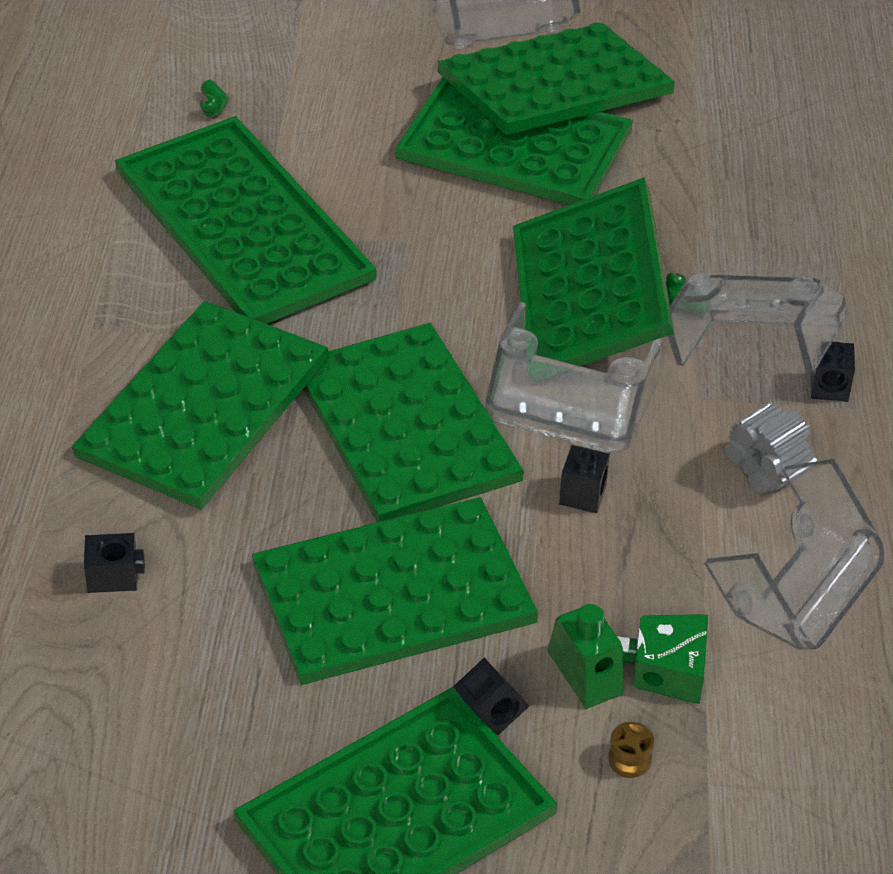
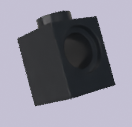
(834, 373)
(584, 478)
(112, 562)
(491, 696)

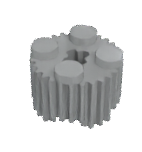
(768, 443)

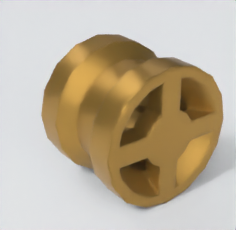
(638, 741)

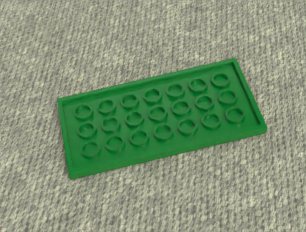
(245, 221)

